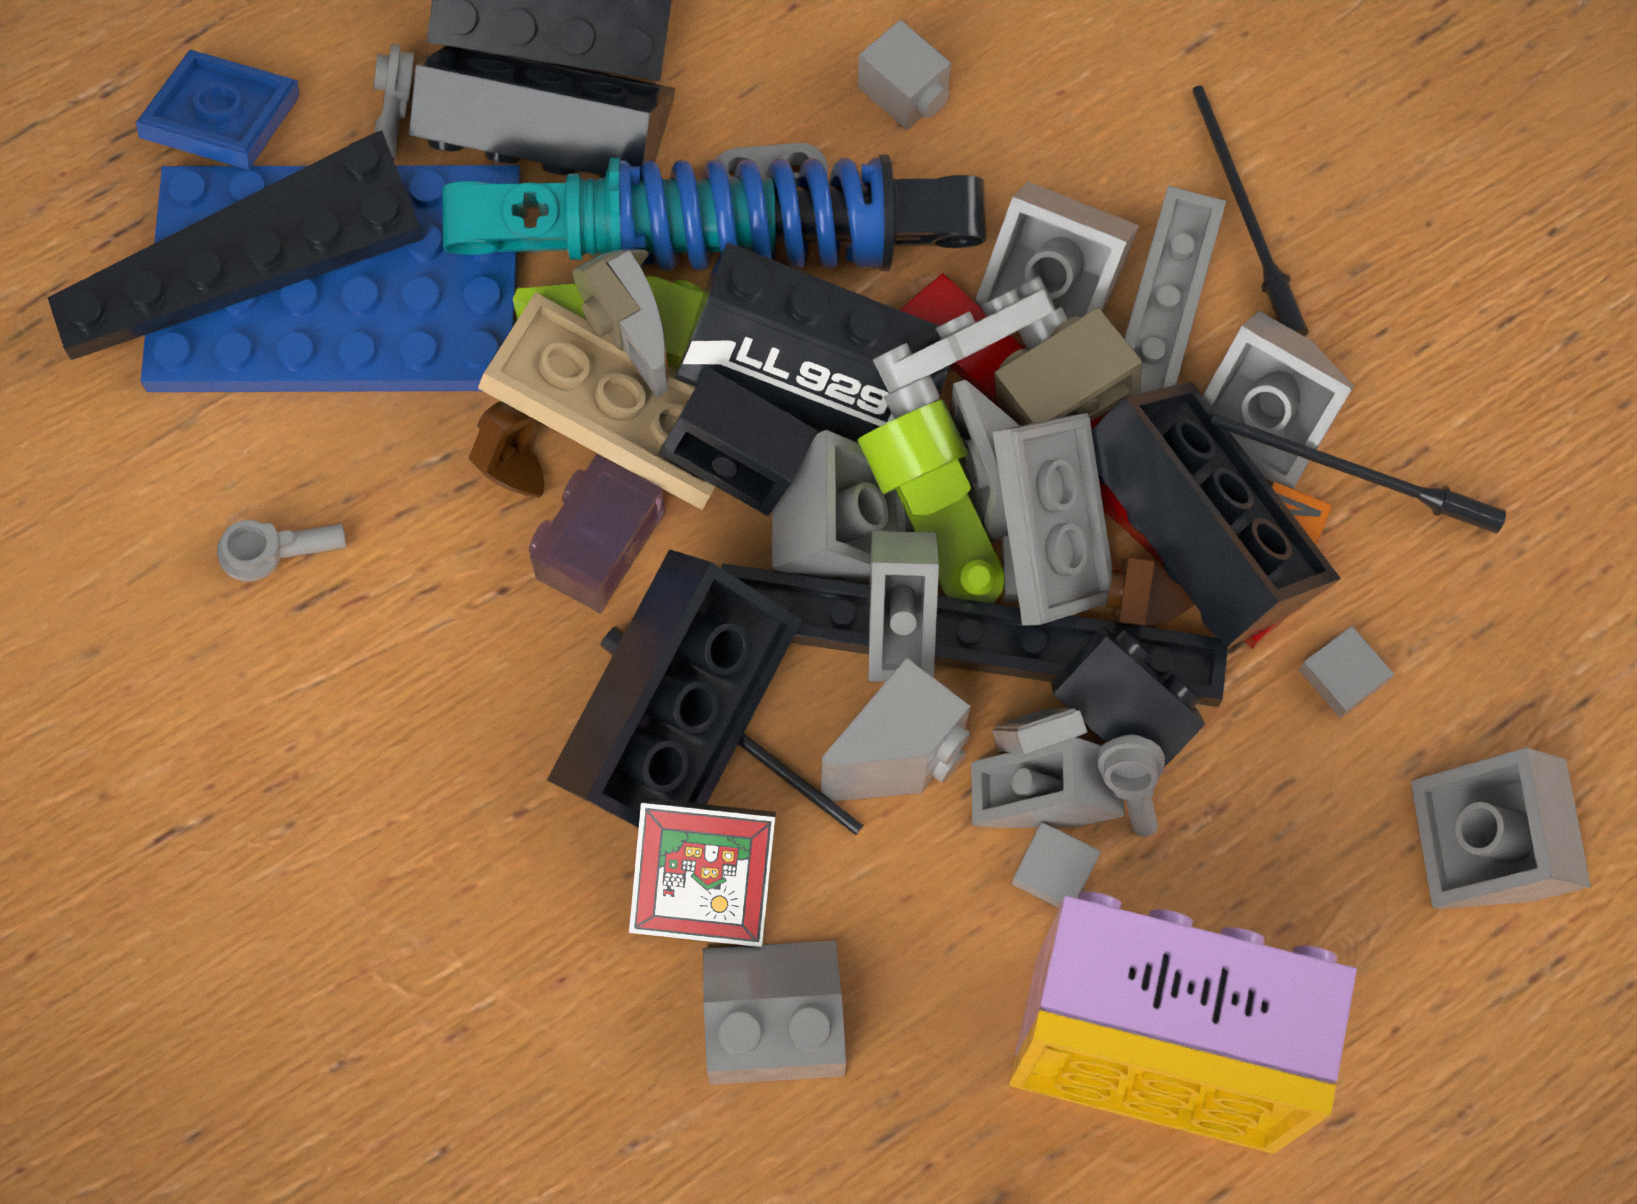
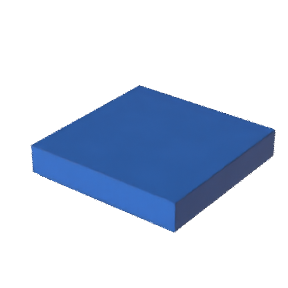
(218, 109)

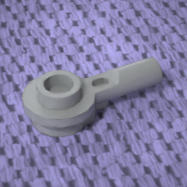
(394, 77)
(254, 549)
(1132, 771)

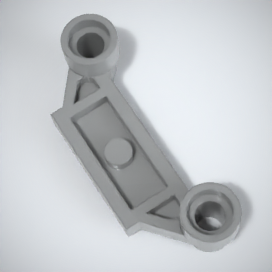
(1021, 310)

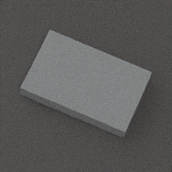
(1054, 517)

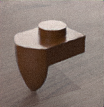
(504, 450)
(1145, 594)

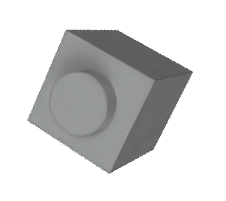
(904, 75)

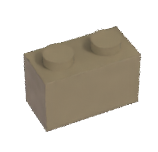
(1071, 373)

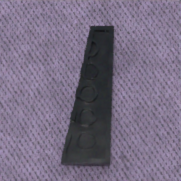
(276, 237)

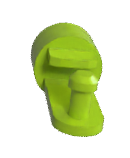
(921, 463)

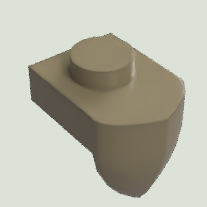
(604, 295)

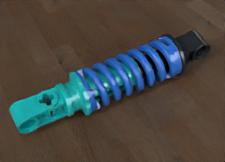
(701, 215)

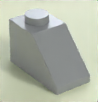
(902, 601)
(1045, 786)

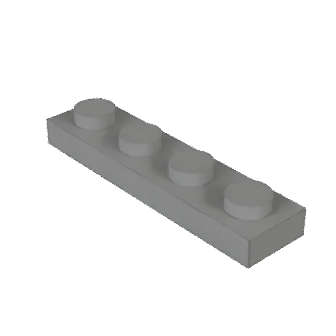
(1172, 284)

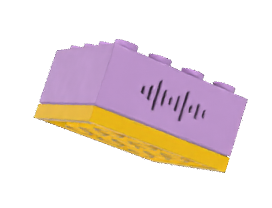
(1183, 1024)

